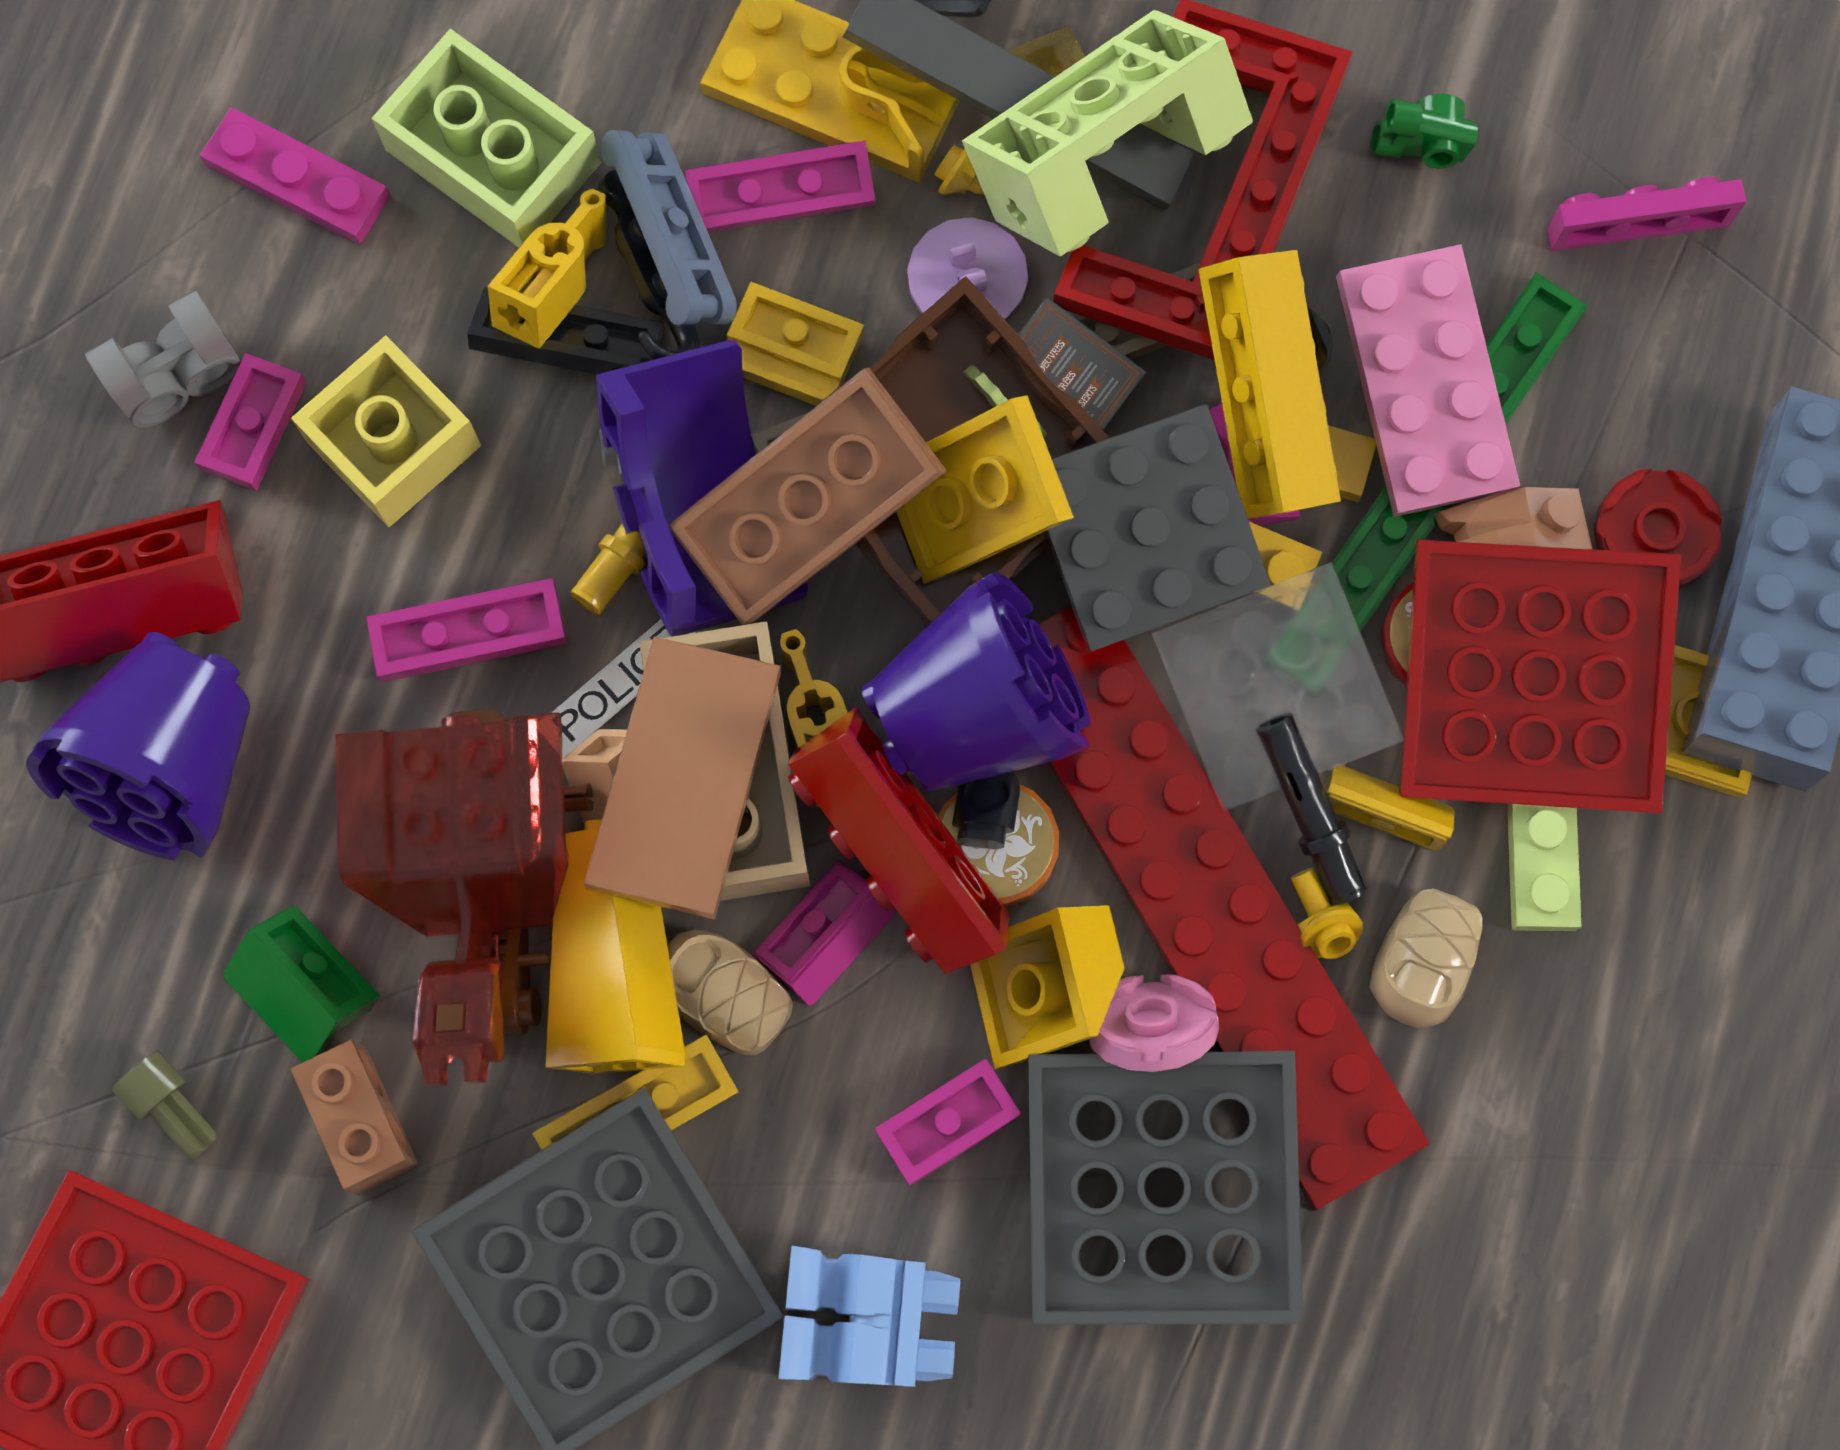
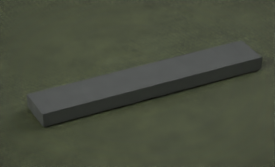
(996, 80)

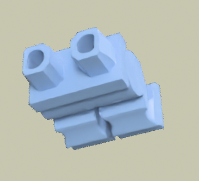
(884, 1321)

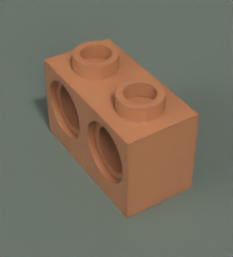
(354, 1117)

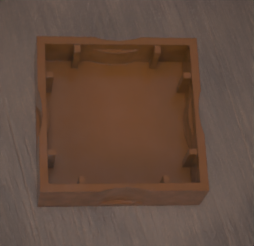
(930, 388)

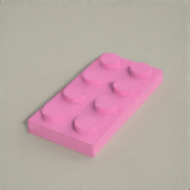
(1427, 380)

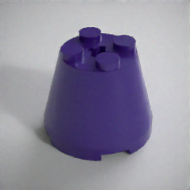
(978, 693)
(149, 749)

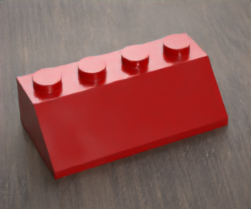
(115, 586)
(900, 844)

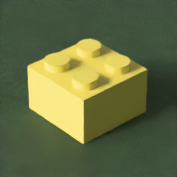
(387, 431)

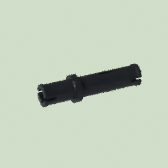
(1321, 831)

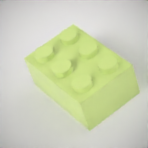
(487, 139)

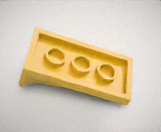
(806, 77)

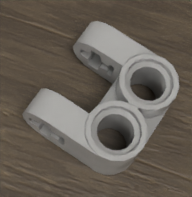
(155, 378)

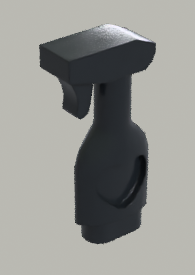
(986, 811)

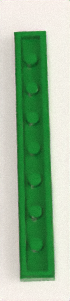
(1518, 355)

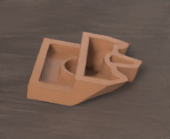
(1521, 518)

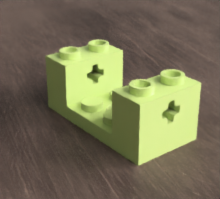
(1148, 74)

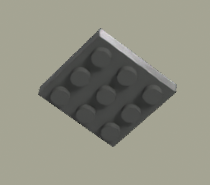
(1152, 529)

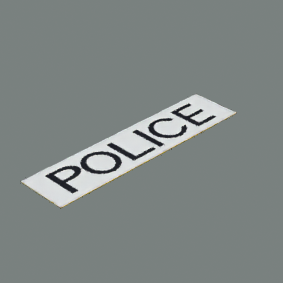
(604, 693)

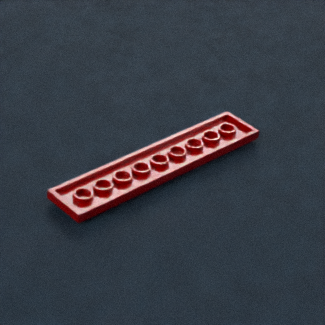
(1224, 919)

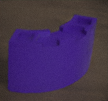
(677, 437)

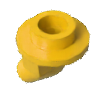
(957, 173)
(1329, 929)

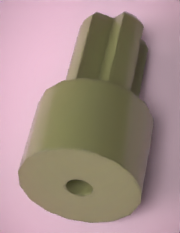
(153, 1091)

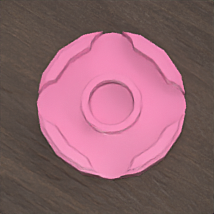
(1157, 1024)

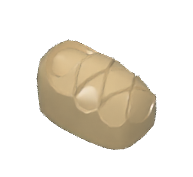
(1426, 958)
(727, 992)

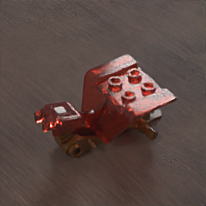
(464, 840)

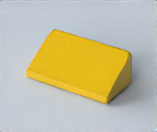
(1383, 808)

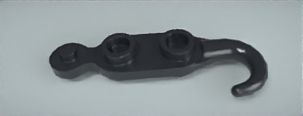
(637, 255)

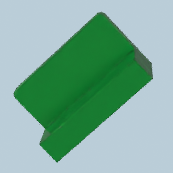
(298, 982)

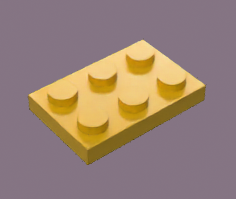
(991, 497)

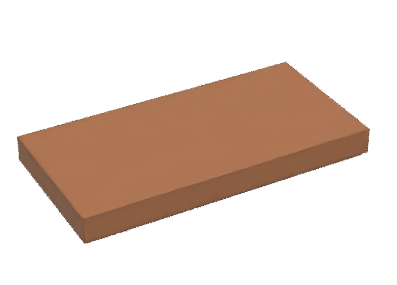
(807, 497)
(683, 778)

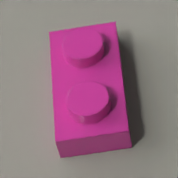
(250, 422)
(947, 1122)

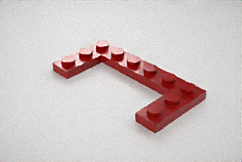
(1302, 88)

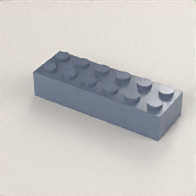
(1775, 645)

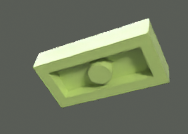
(1544, 868)

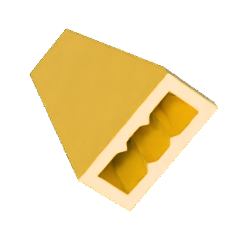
(608, 978)

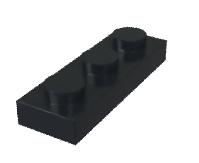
(583, 341)

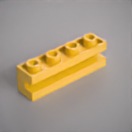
(1269, 383)

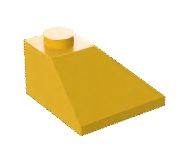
(1049, 983)

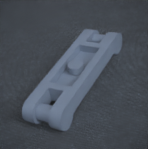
(671, 227)

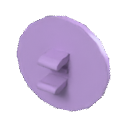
(972, 250)

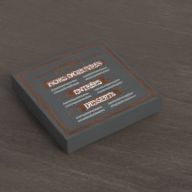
(1080, 361)

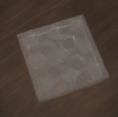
(1275, 656)

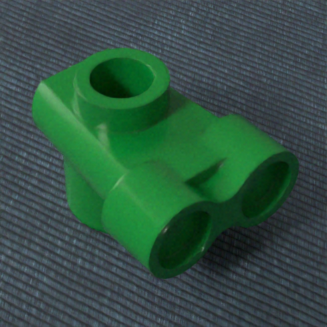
(1426, 129)

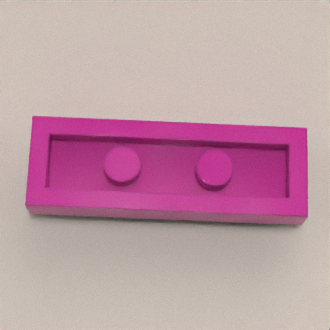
(295, 176)
(782, 186)
(1645, 213)
(466, 630)

